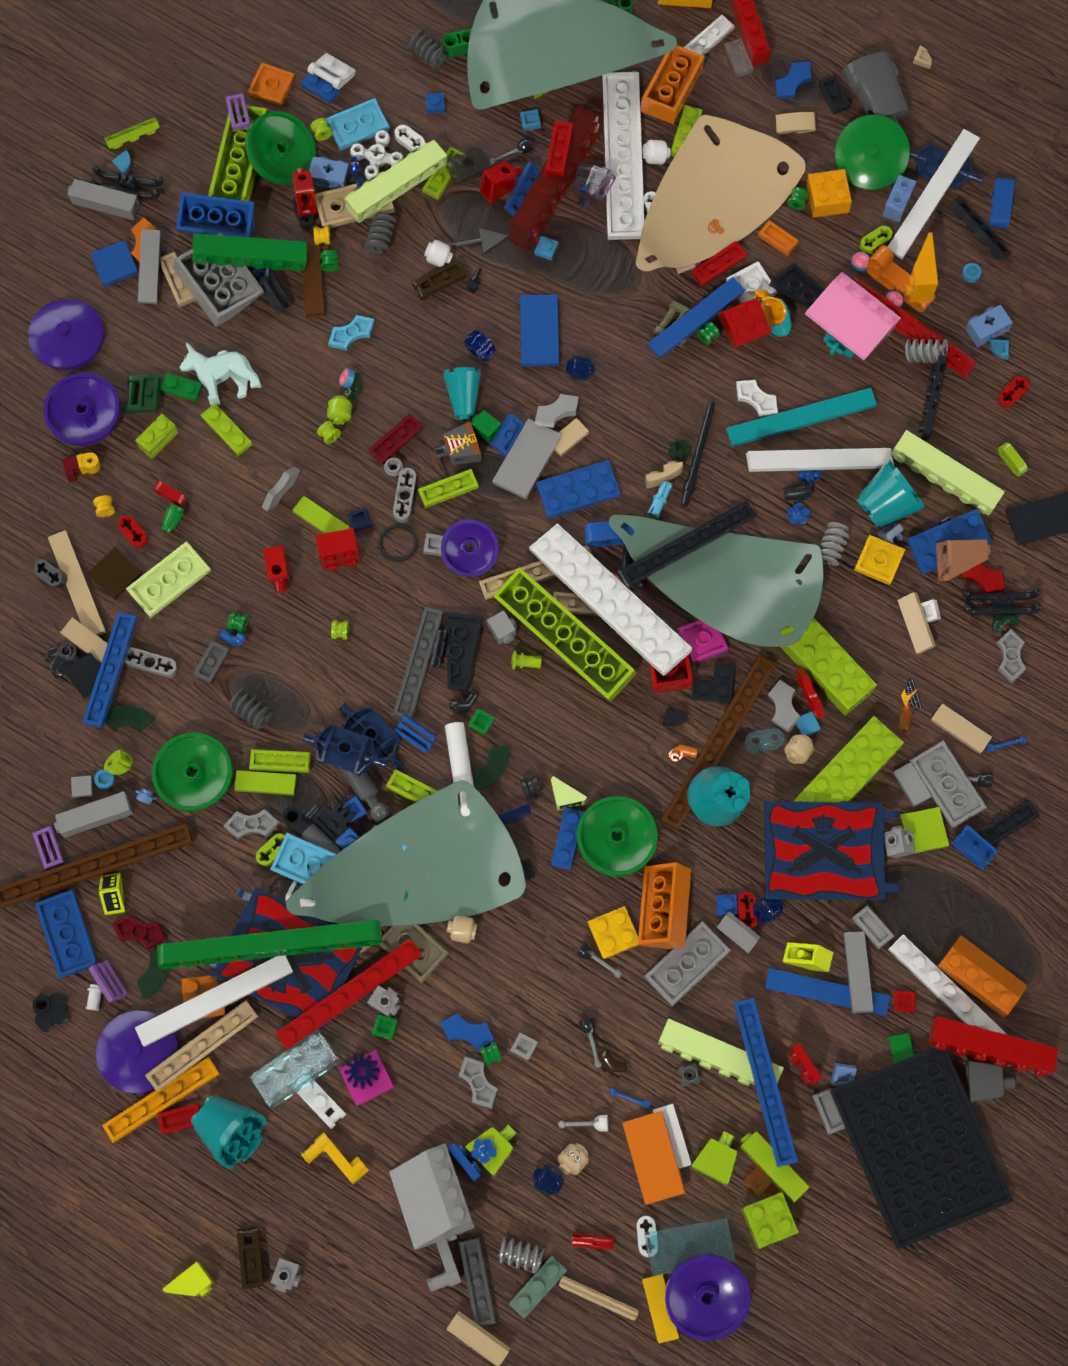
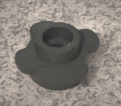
(694, 1075)

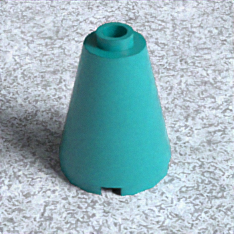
(463, 390)

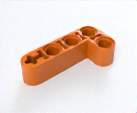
(891, 275)

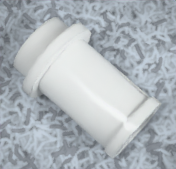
(94, 997)

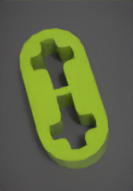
(873, 236)
(1012, 459)
(266, 848)

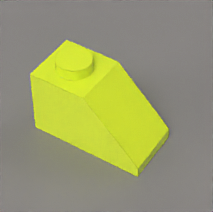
(808, 956)
(192, 1282)

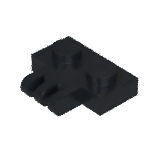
(333, 821)

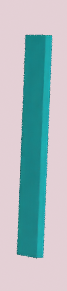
(801, 417)

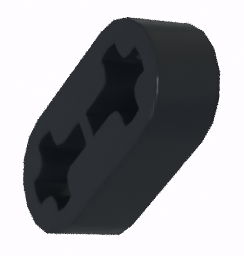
(305, 225)
(48, 576)

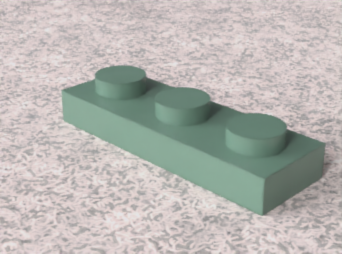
(537, 1287)

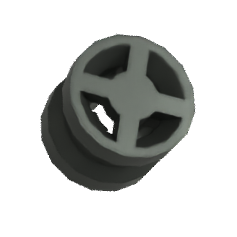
(530, 787)

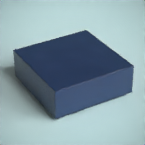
(359, 519)

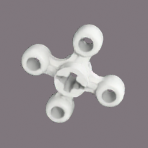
(376, 154)

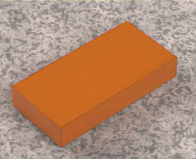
(778, 238)

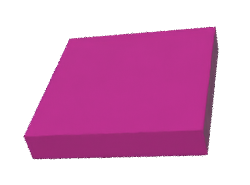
(704, 640)
(379, 1087)

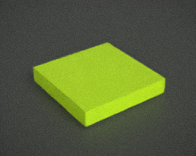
(926, 828)

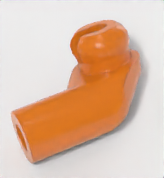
(681, 751)

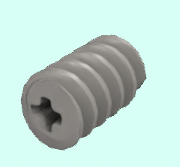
(925, 352)
(831, 543)
(520, 1255)

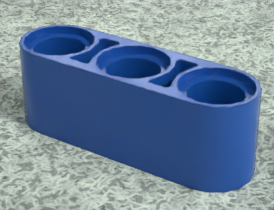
(1001, 202)
(601, 534)

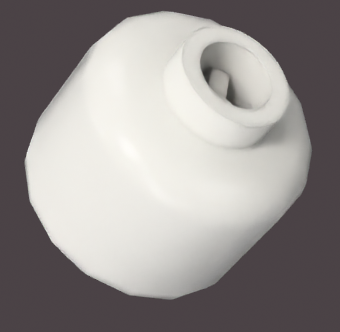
(655, 152)
(438, 253)

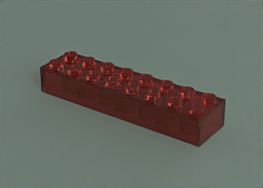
(548, 188)

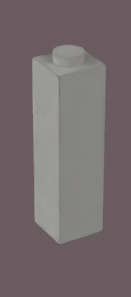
(103, 199)
(93, 815)

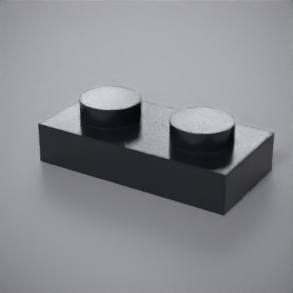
(834, 95)

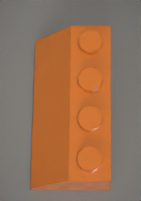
(662, 919)
(982, 976)

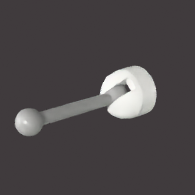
(600, 1123)

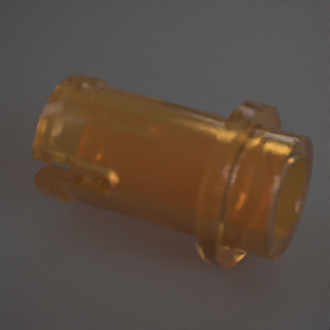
(905, 718)

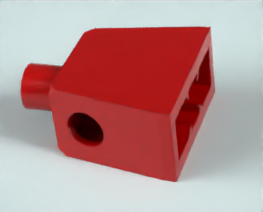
(499, 181)
(303, 185)
(277, 560)

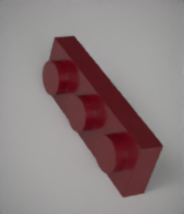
(395, 439)

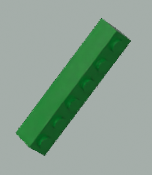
(249, 252)

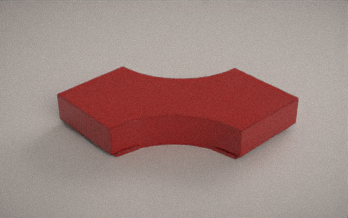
(989, 580)
(809, 692)

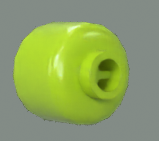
(339, 410)

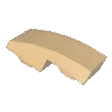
(795, 122)
(670, 471)

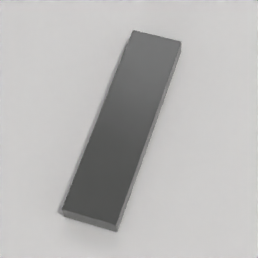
(477, 1282)

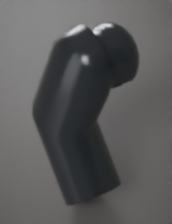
(463, 705)

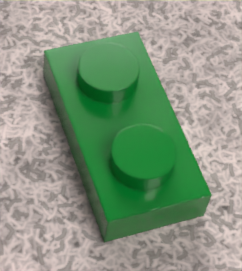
(181, 387)

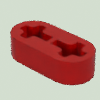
(1016, 395)
(169, 494)
(129, 533)
(742, 911)

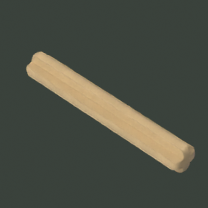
(598, 1298)

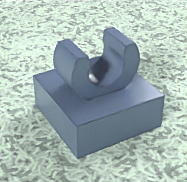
(890, 532)

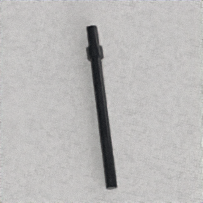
(688, 487)

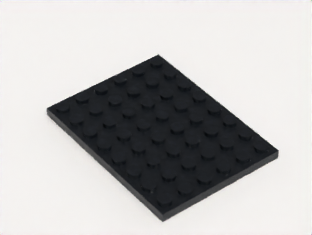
(920, 1146)

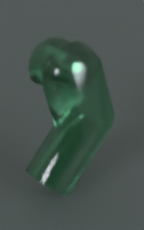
(353, 391)
(1002, 620)

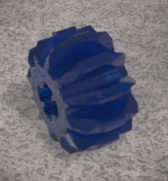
(479, 345)
(355, 1070)

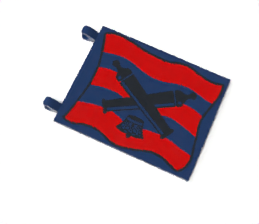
(825, 851)
(313, 974)

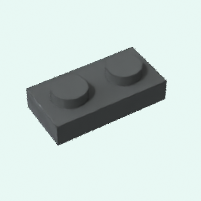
(211, 662)

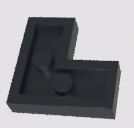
(717, 690)

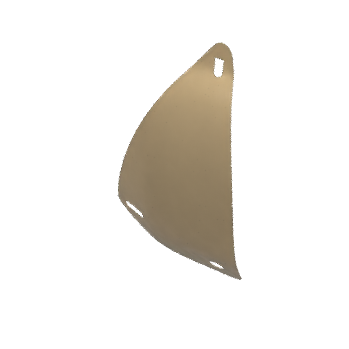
(719, 182)

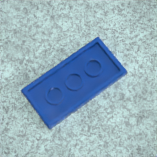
(539, 330)
(66, 934)

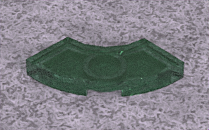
(128, 716)
(493, 768)
(153, 979)

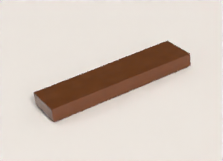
(313, 283)

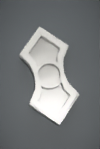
(763, 403)

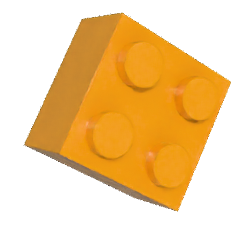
(828, 193)

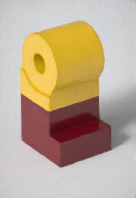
(80, 465)

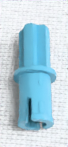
(659, 499)

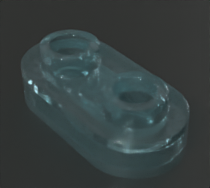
(765, 741)

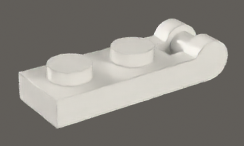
(321, 1103)

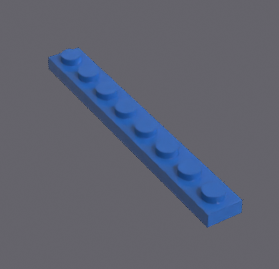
(765, 1082)

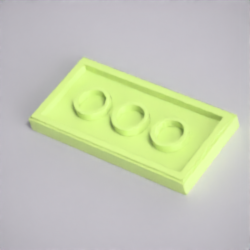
(168, 579)

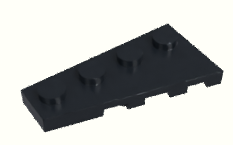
(797, 286)
(932, 394)
(461, 648)

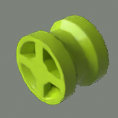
(321, 129)
(328, 432)
(340, 629)

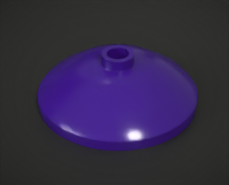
(467, 560)

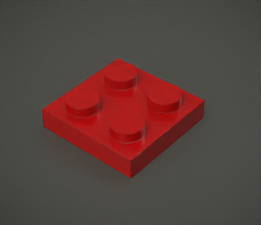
(800, 1059)

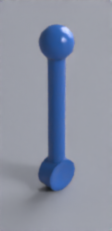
(990, 747)
(645, 1104)

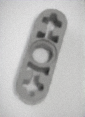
(408, 502)
(164, 661)

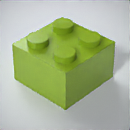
(769, 1220)

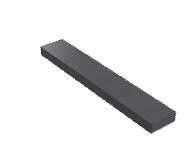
(418, 663)

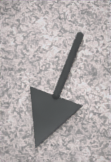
(487, 238)

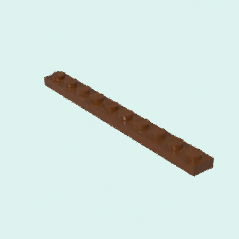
(721, 737)
(94, 865)

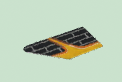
(910, 695)

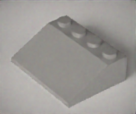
(218, 289)
(431, 1197)

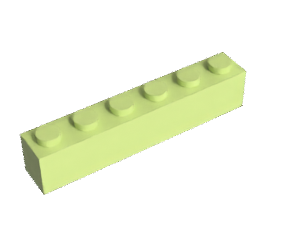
(395, 181)
(947, 473)
(709, 1052)

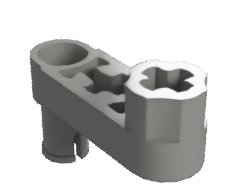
(450, 1275)

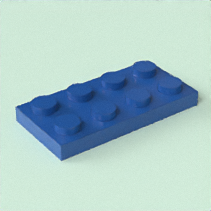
(578, 489)
(965, 527)

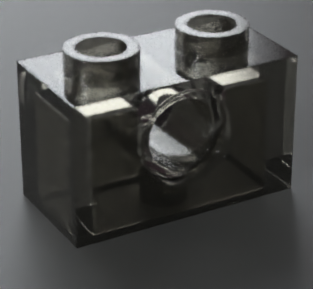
(460, 173)

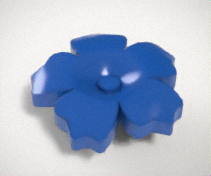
(797, 514)
(483, 1150)

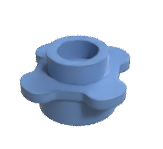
(145, 796)

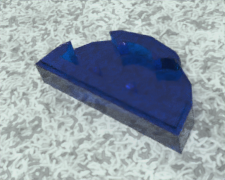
(356, 171)
(515, 814)

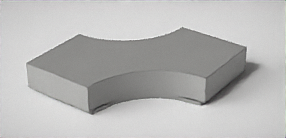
(564, 406)
(277, 492)
(1011, 663)
(785, 715)
(261, 823)
(482, 1090)

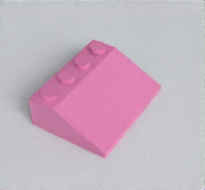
(853, 316)

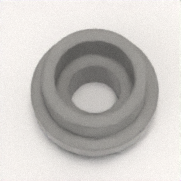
(393, 462)

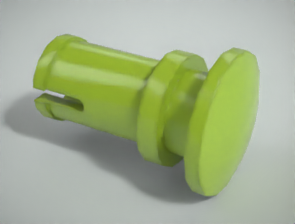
(525, 661)

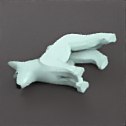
(218, 369)

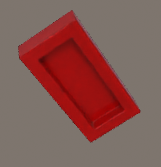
(177, 1119)

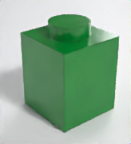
(485, 426)

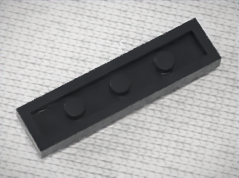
(977, 226)

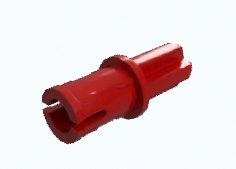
(592, 1241)

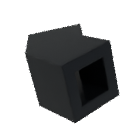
(674, 718)

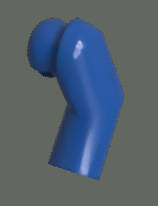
(231, 639)

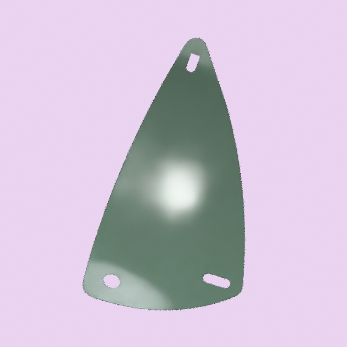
(552, 46)
(736, 581)
(455, 852)

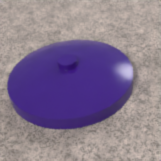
(66, 334)
(82, 409)
(123, 1057)
(707, 1297)

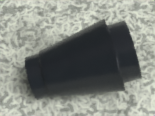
(798, 491)

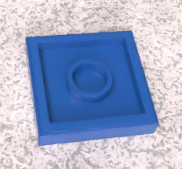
(114, 263)

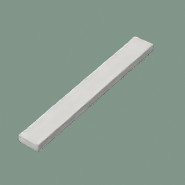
(933, 193)
(818, 459)
(213, 1000)

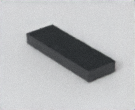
(1009, 823)

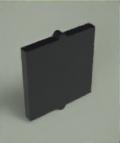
(84, 674)

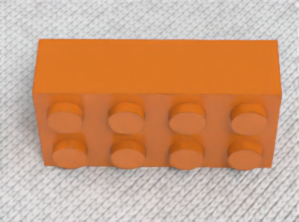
(672, 84)

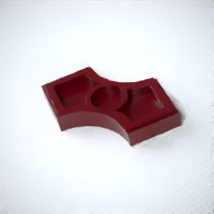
(130, 929)

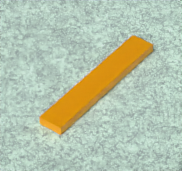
(159, 1101)

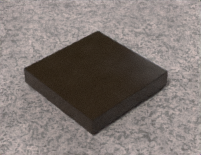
(114, 573)

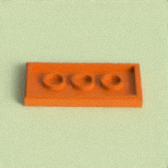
(654, 1157)

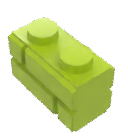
(156, 436)

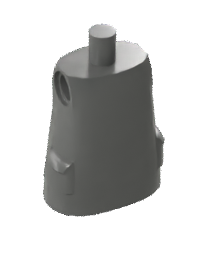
(877, 86)

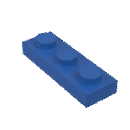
(522, 187)
(566, 839)

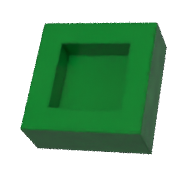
(481, 722)
(384, 1027)

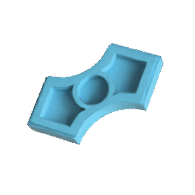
(343, 336)

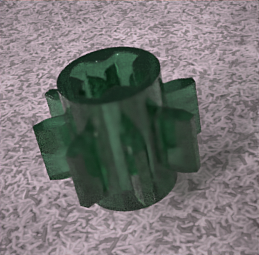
(680, 454)

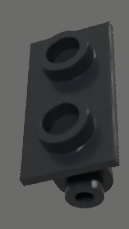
(274, 294)

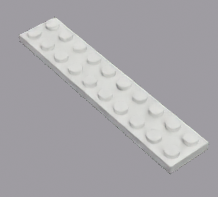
(623, 155)
(610, 599)

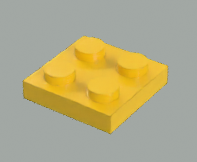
(879, 560)
(613, 932)

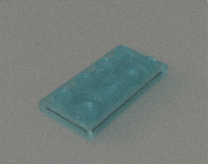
(294, 1069)
(674, 1245)

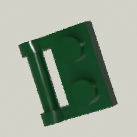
(148, 394)

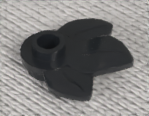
(60, 660)
(52, 1013)

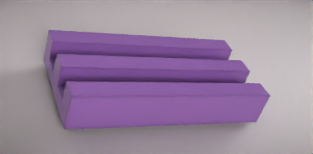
(240, 125)
(53, 863)
(111, 980)

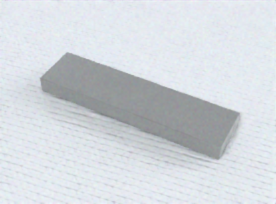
(149, 266)
(858, 972)

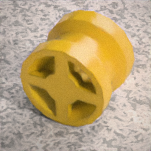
(322, 235)
(104, 506)

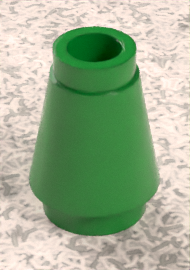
(172, 517)

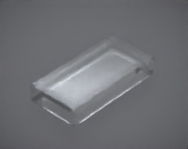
(738, 57)

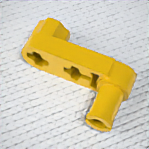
(352, 1170)

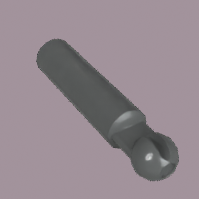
(366, 791)

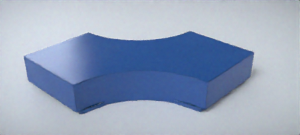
(787, 86)
(475, 1034)

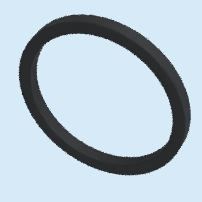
(392, 527)

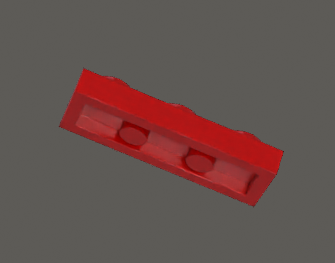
(559, 148)
(719, 264)

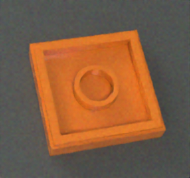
(271, 84)

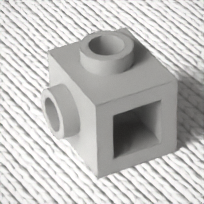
(502, 627)
(899, 842)
(385, 1001)
(286, 1275)

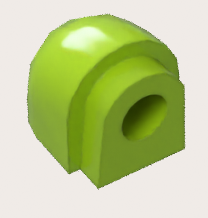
(118, 763)

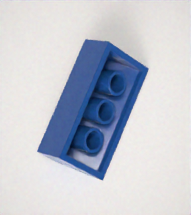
(215, 215)

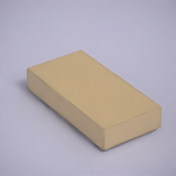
(570, 436)

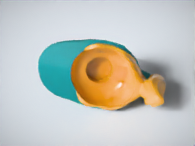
(776, 313)

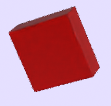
(904, 1001)

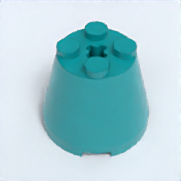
(889, 497)
(718, 796)
(228, 1130)

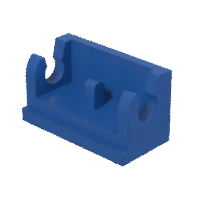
(974, 847)

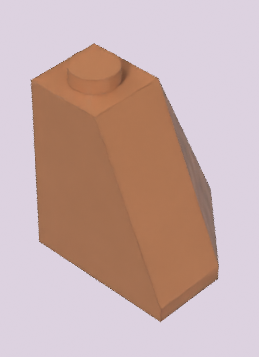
(959, 556)

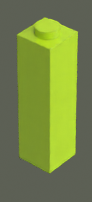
(783, 1177)

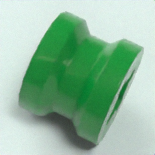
(798, 198)
(329, 260)
(708, 333)
(237, 622)
(490, 1054)

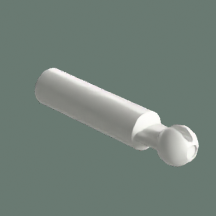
(459, 759)

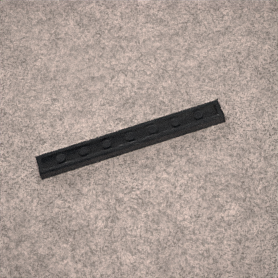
(686, 544)

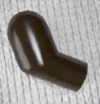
(610, 1064)

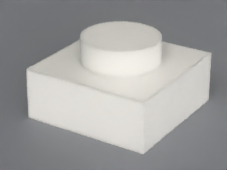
(931, 610)

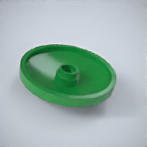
(279, 146)
(872, 152)
(192, 772)
(617, 836)

